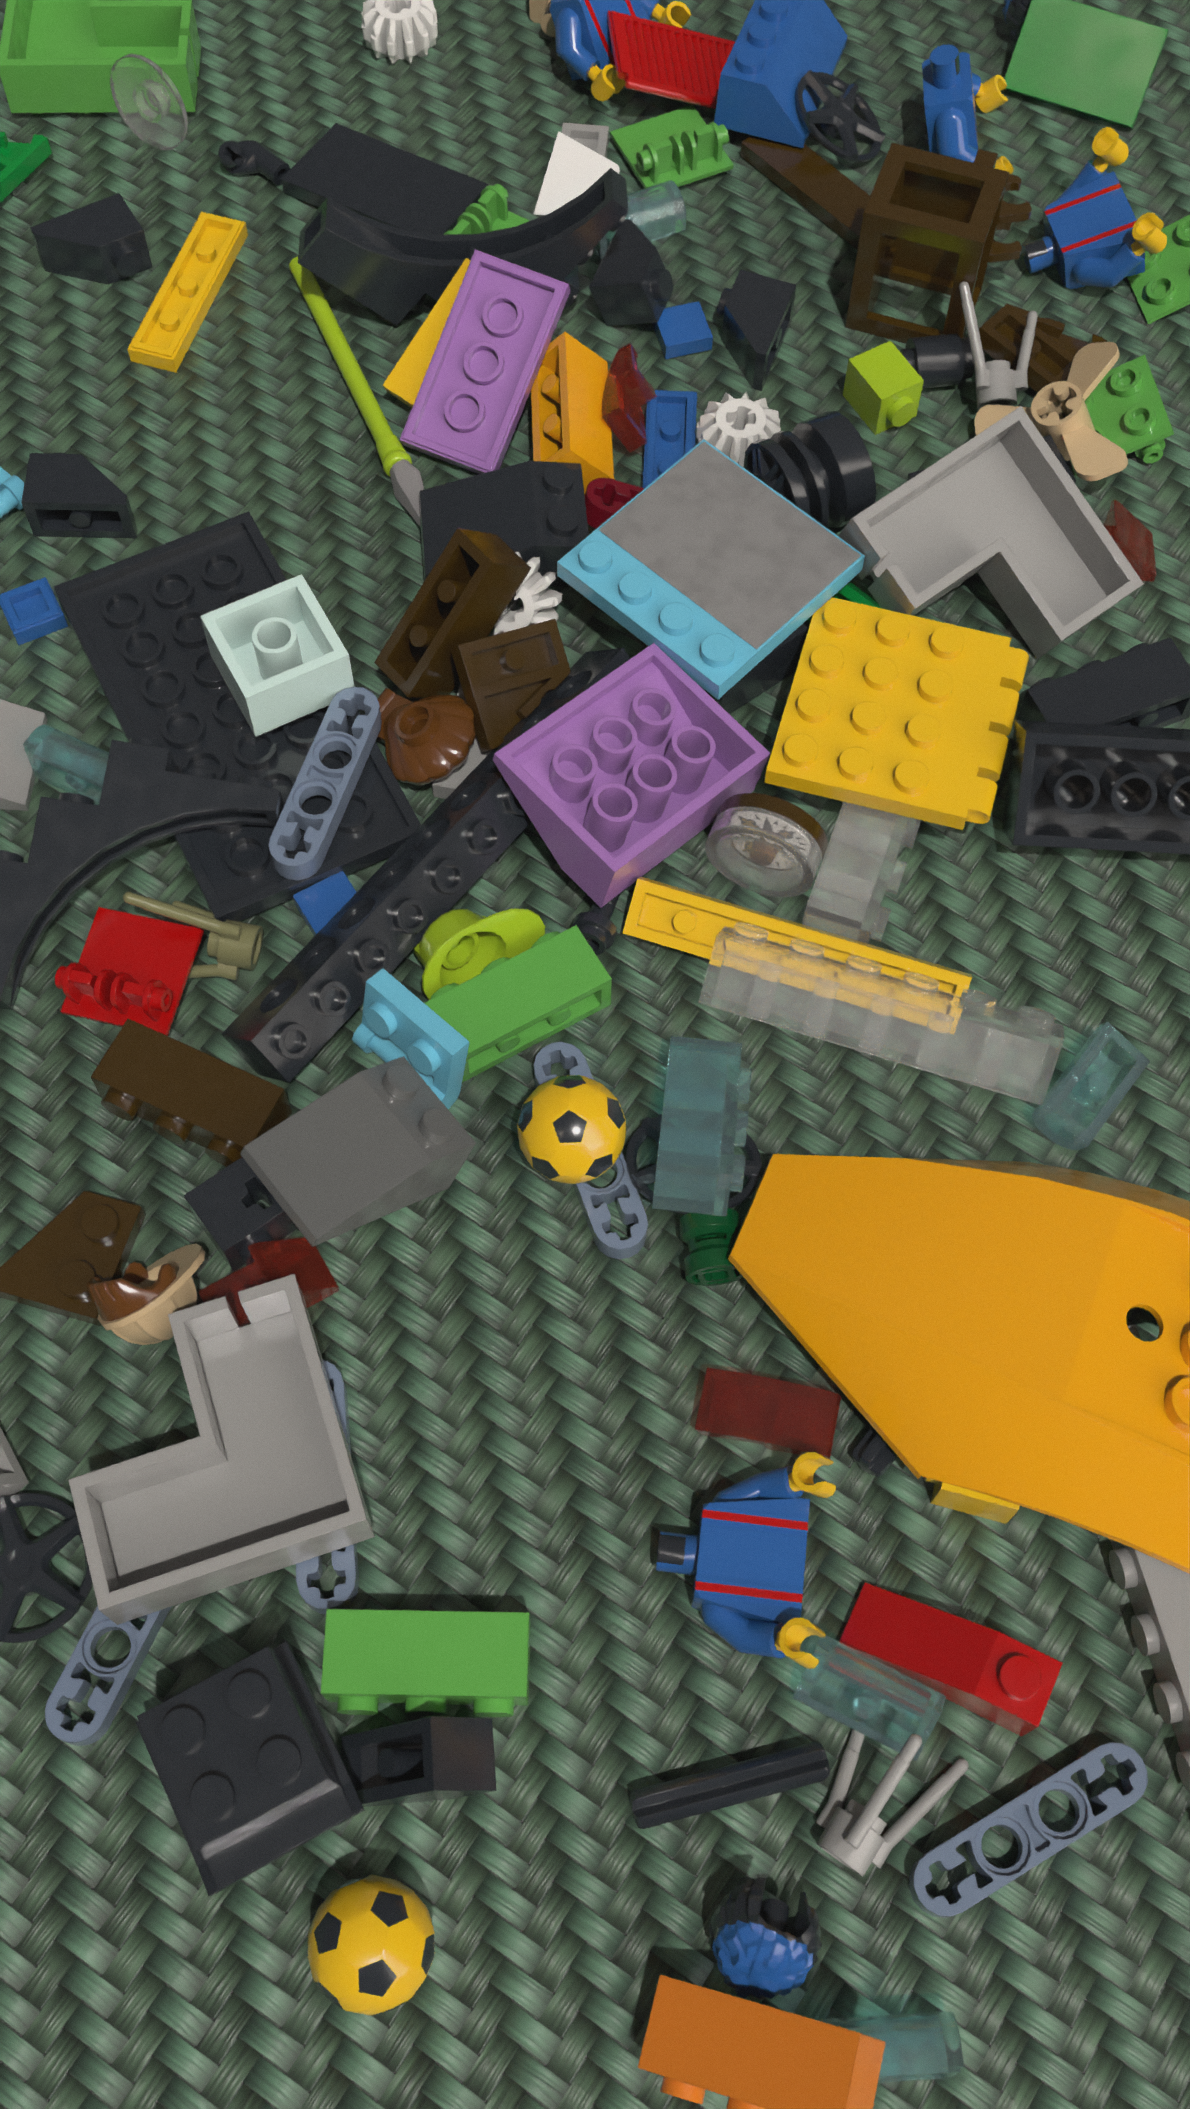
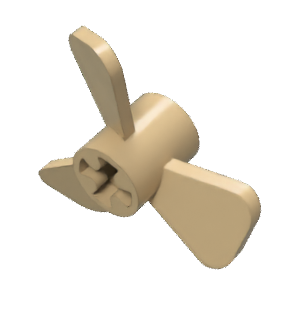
(1063, 414)

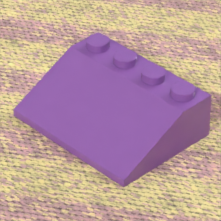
(629, 772)

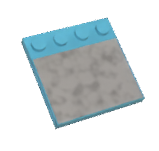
(710, 567)

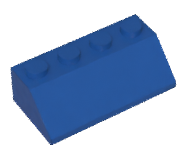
(768, 61)

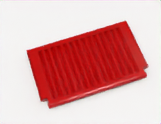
(667, 59)

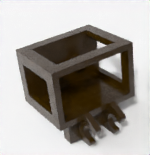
(931, 229)

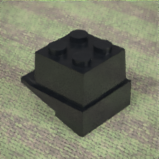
(248, 1766)

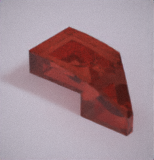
(623, 397)

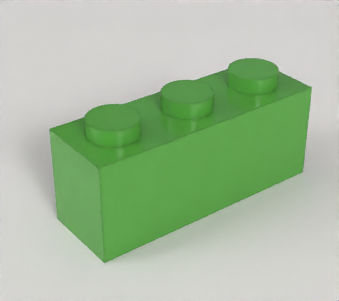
(524, 998)
(426, 1660)

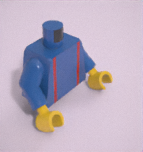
(585, 38)
(950, 104)
(1093, 227)
(753, 1560)

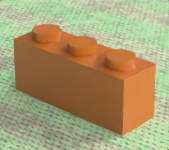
(755, 2053)

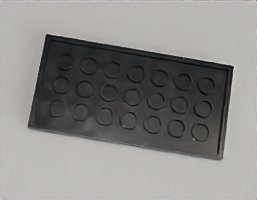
(159, 678)

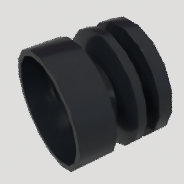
(817, 468)

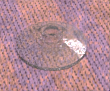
(148, 101)

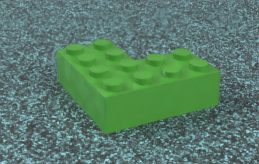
(63, 51)

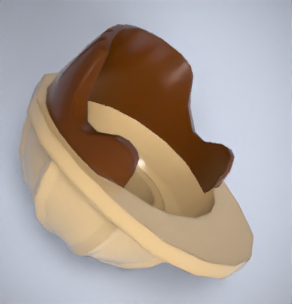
(141, 1300)

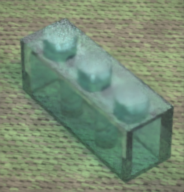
(702, 1127)

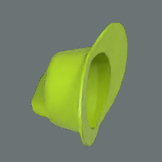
(464, 943)

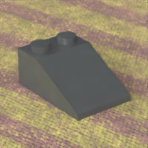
(360, 1152)

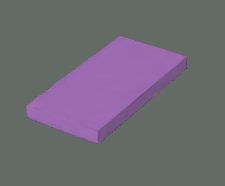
(485, 364)

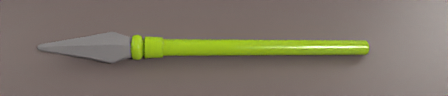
(395, 460)

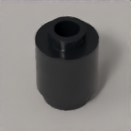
(940, 359)

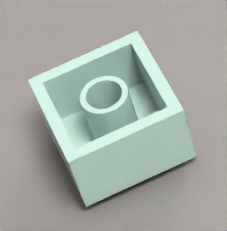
(278, 654)

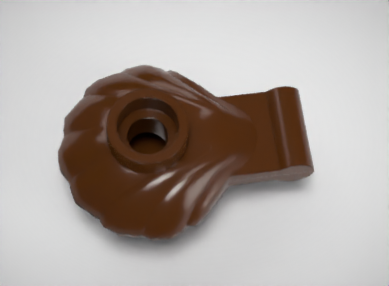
(425, 736)

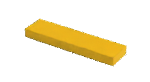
(187, 292)

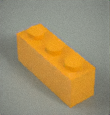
(569, 409)

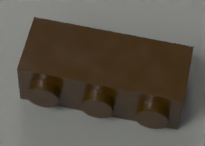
(453, 607)
(187, 1093)

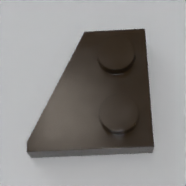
(1051, 350)
(509, 676)
(80, 1243)

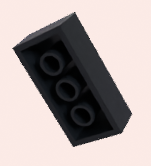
(1099, 787)

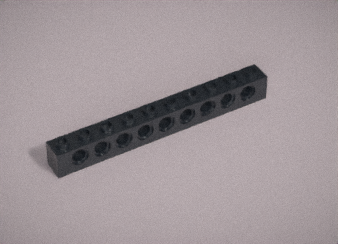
(396, 904)

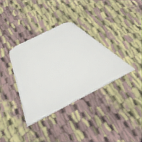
(570, 173)

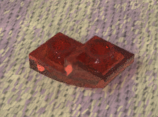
(767, 1412)

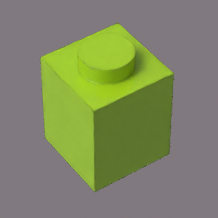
(883, 387)

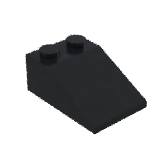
(528, 505)

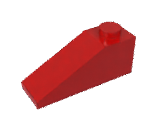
(954, 1656)

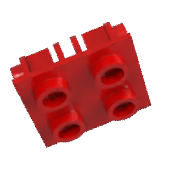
(130, 970)

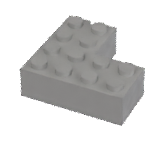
(1002, 513)
(247, 1495)

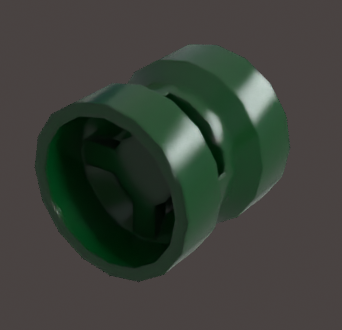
(709, 1246)

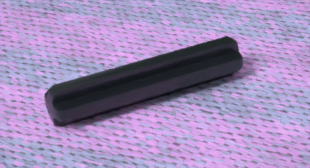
(729, 1785)

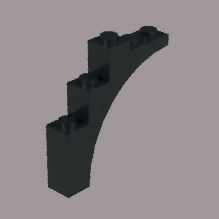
(398, 267)
(78, 840)

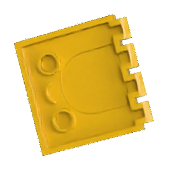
(899, 714)

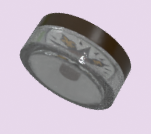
(766, 845)

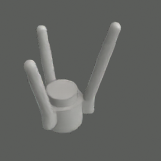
(994, 379)
(855, 1833)

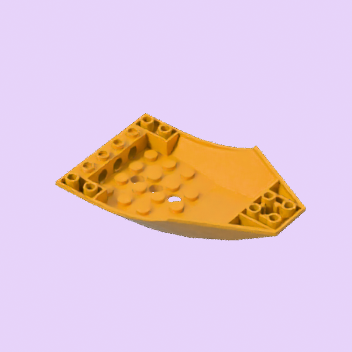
(990, 1326)

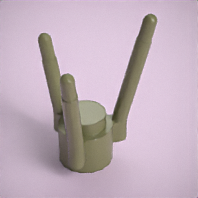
(231, 942)

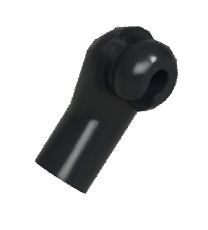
(252, 158)

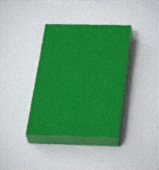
(1085, 60)

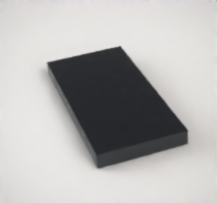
(381, 182)

